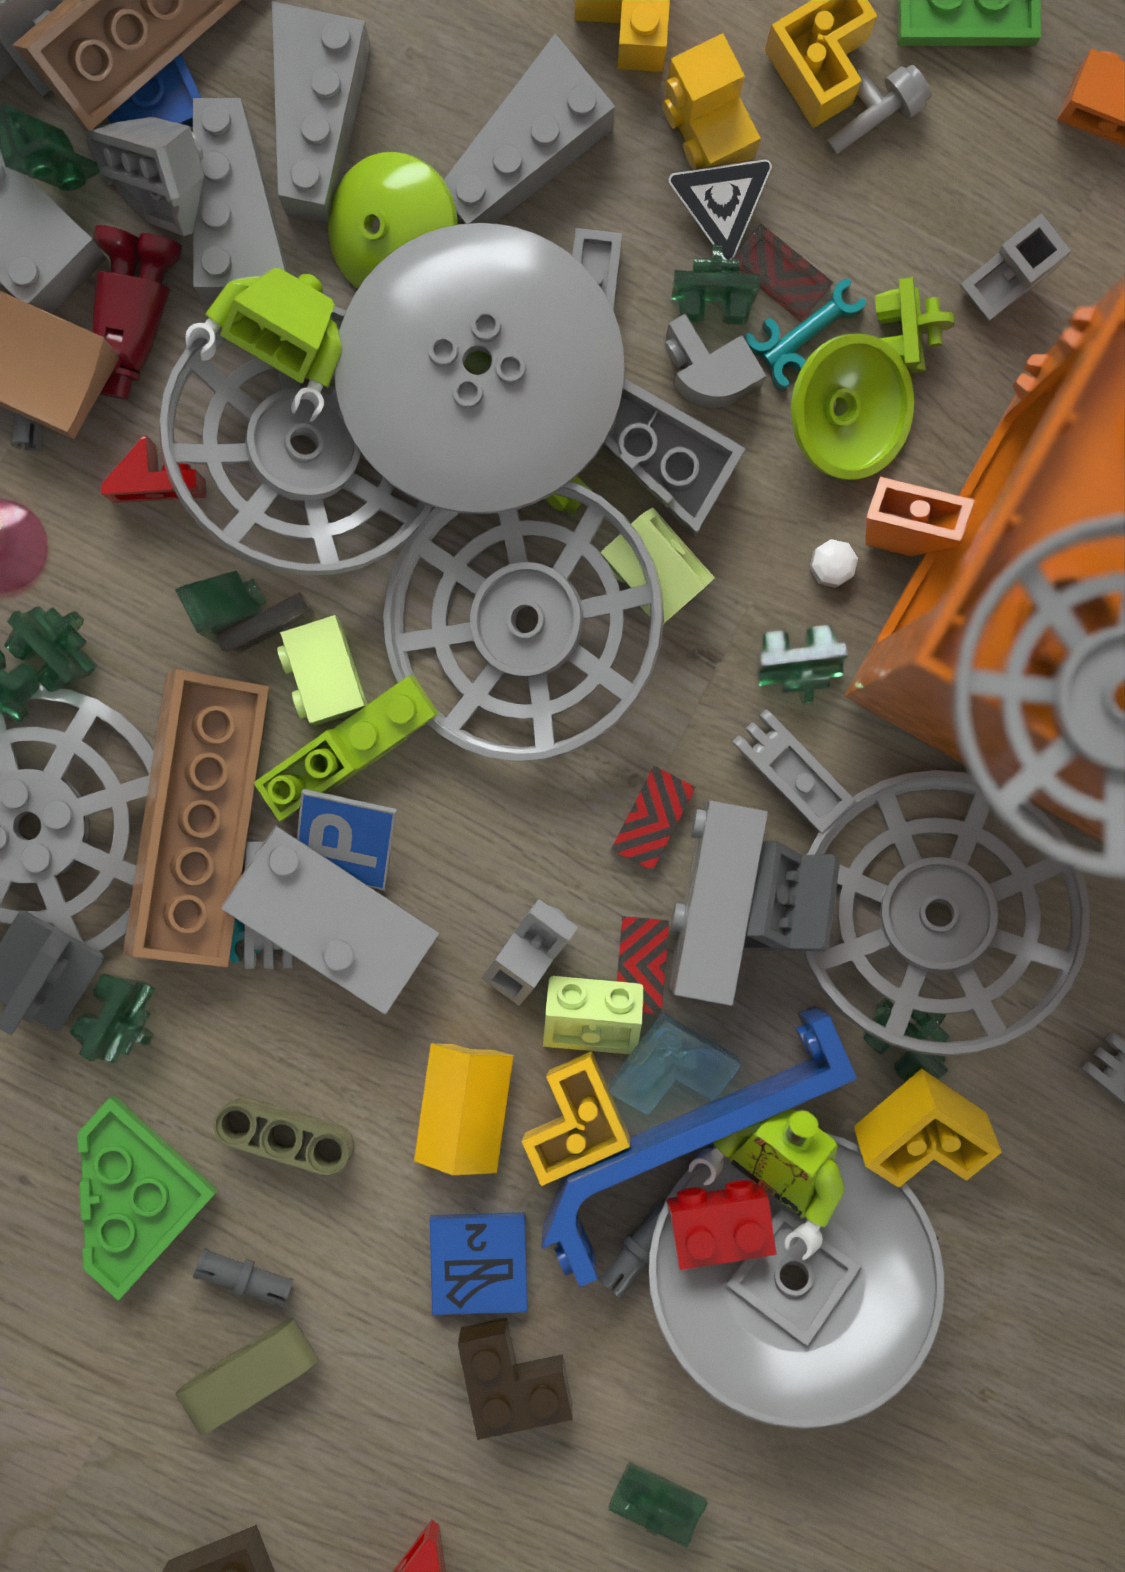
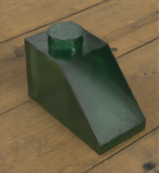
(220, 602)

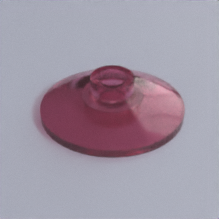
(22, 546)

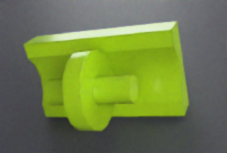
(905, 306)

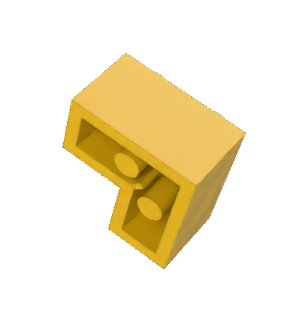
(641, 29)
(812, 52)
(707, 106)
(589, 1123)
(925, 1124)

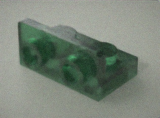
(42, 151)

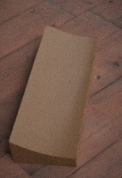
(108, 49)
(50, 366)
(195, 818)

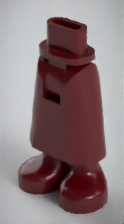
(130, 307)

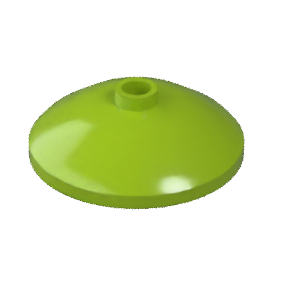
(404, 196)
(871, 412)

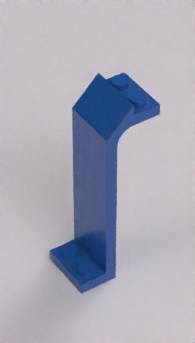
(692, 1130)

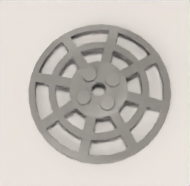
(278, 465)
(531, 653)
(1078, 695)
(66, 815)
(972, 910)

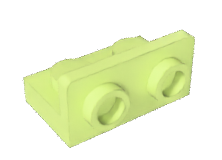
(593, 1015)

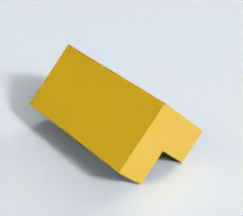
(463, 1109)

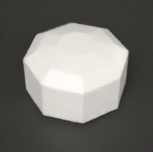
(833, 563)

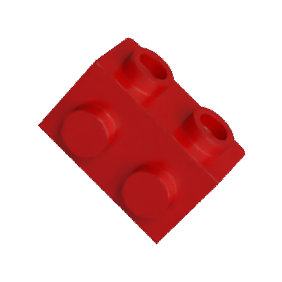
(721, 1224)

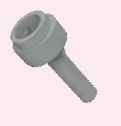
(906, 92)

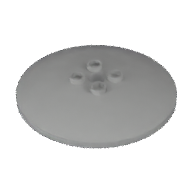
(494, 435)
(816, 1350)

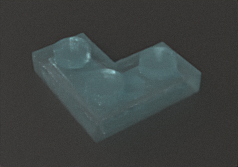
(670, 1054)

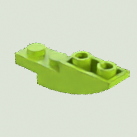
(348, 747)

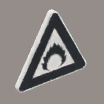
(722, 199)

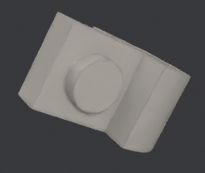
(1017, 268)
(711, 378)
(529, 952)

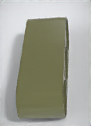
(261, 1138)
(247, 1376)

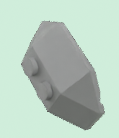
(152, 168)

